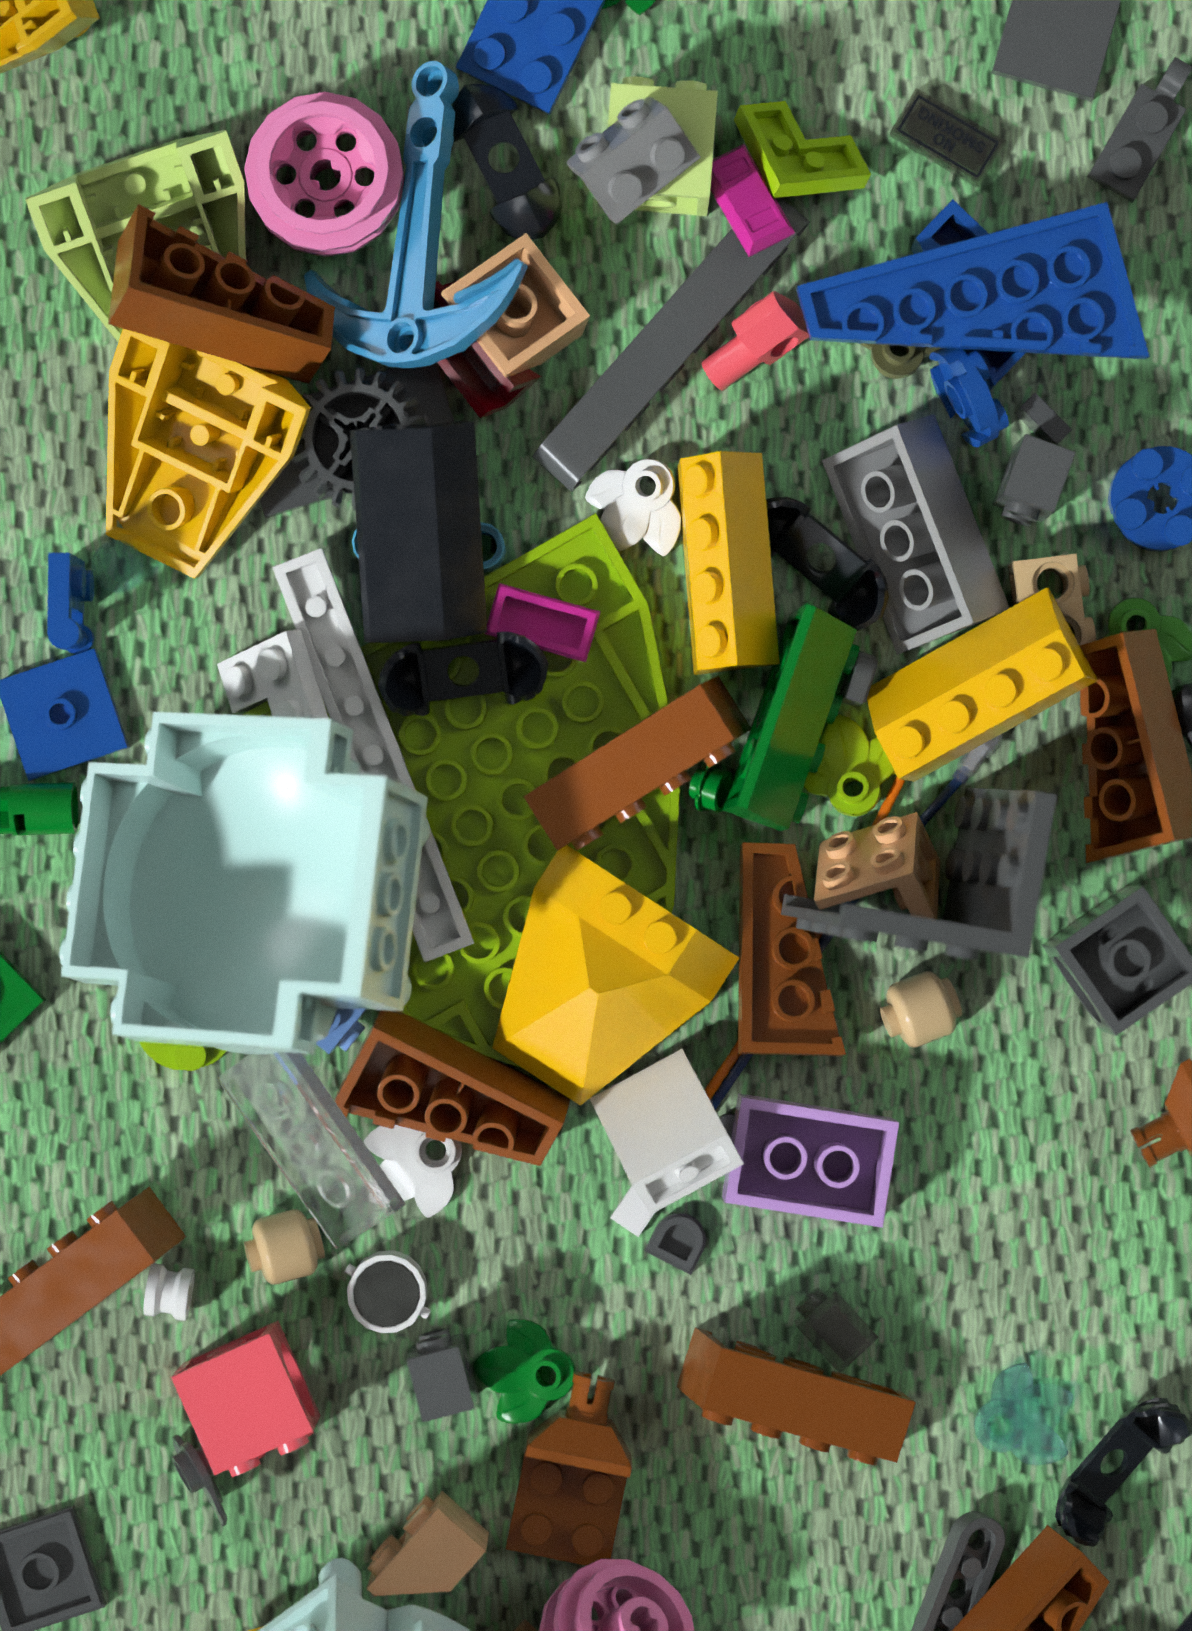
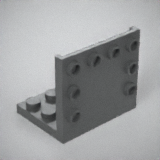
(991, 885)

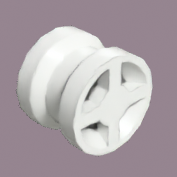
(169, 1292)

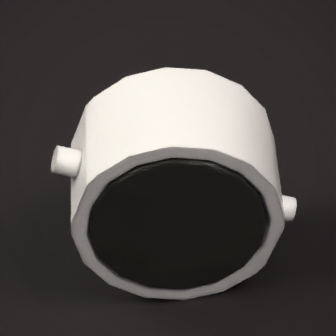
(387, 1291)

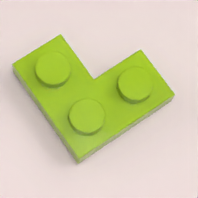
(795, 164)

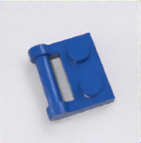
(68, 591)

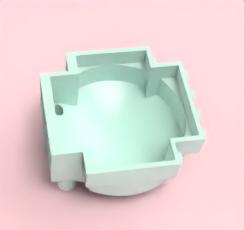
(243, 884)

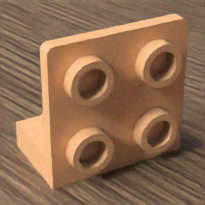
(879, 858)

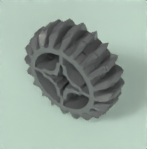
(323, 412)

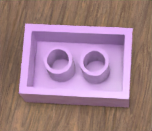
(811, 1160)

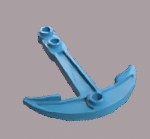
(412, 283)

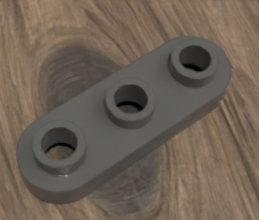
(969, 1563)

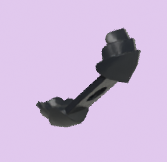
(523, 196)
(853, 583)
(421, 675)
(1083, 1496)

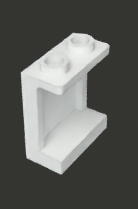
(666, 1131)

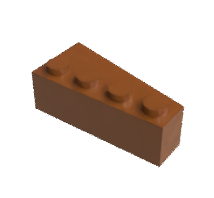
(638, 762)
(448, 1090)
(1043, 1590)

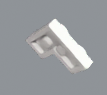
(274, 673)

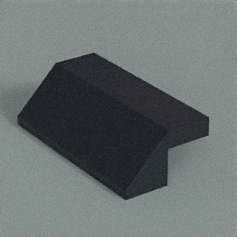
(419, 532)

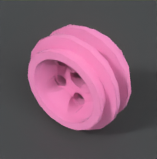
(327, 118)
(624, 1597)

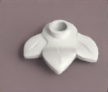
(631, 513)
(412, 1169)

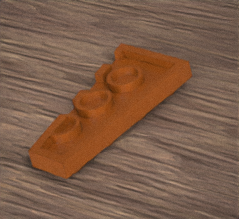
(781, 974)

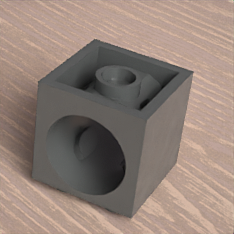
(1122, 959)

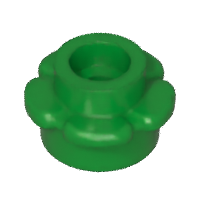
(710, 788)

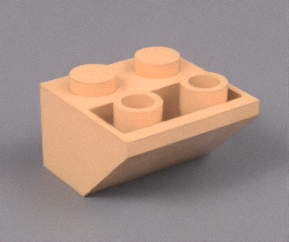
(432, 1553)

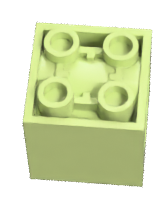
(696, 114)

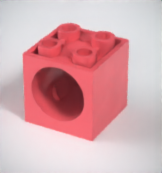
(247, 1400)

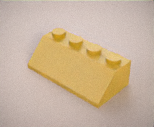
(727, 561)
(977, 686)

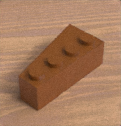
(214, 302)
(1133, 749)
(82, 1273)
(794, 1399)

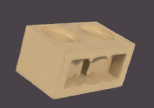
(1075, 580)

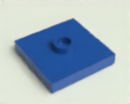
(62, 714)

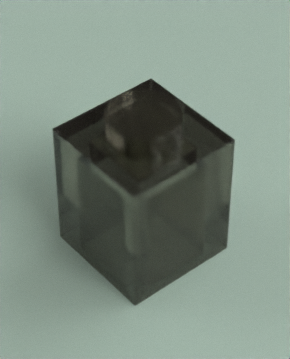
(834, 1327)

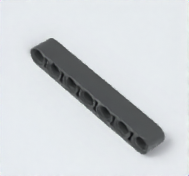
(658, 354)

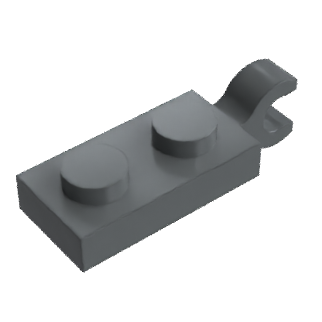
(1141, 134)

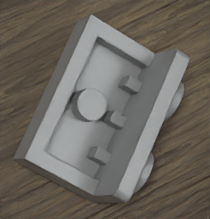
(633, 157)

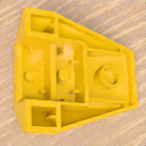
(191, 447)

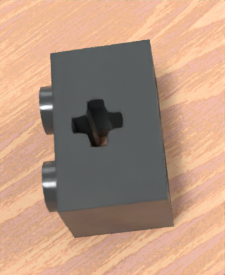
(1032, 480)
(441, 1375)

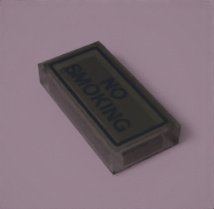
(947, 138)

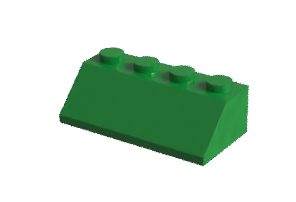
(791, 719)

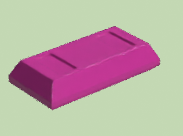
(747, 201)
(546, 621)

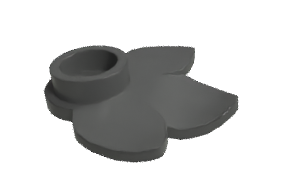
(197, 1474)

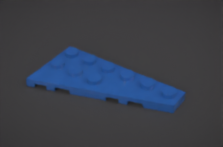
(1014, 290)

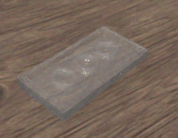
(312, 1143)

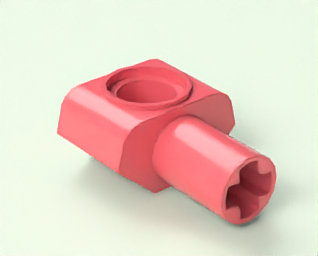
(763, 335)

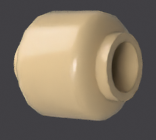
(921, 1009)
(284, 1246)

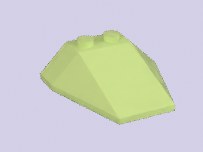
(183, 181)

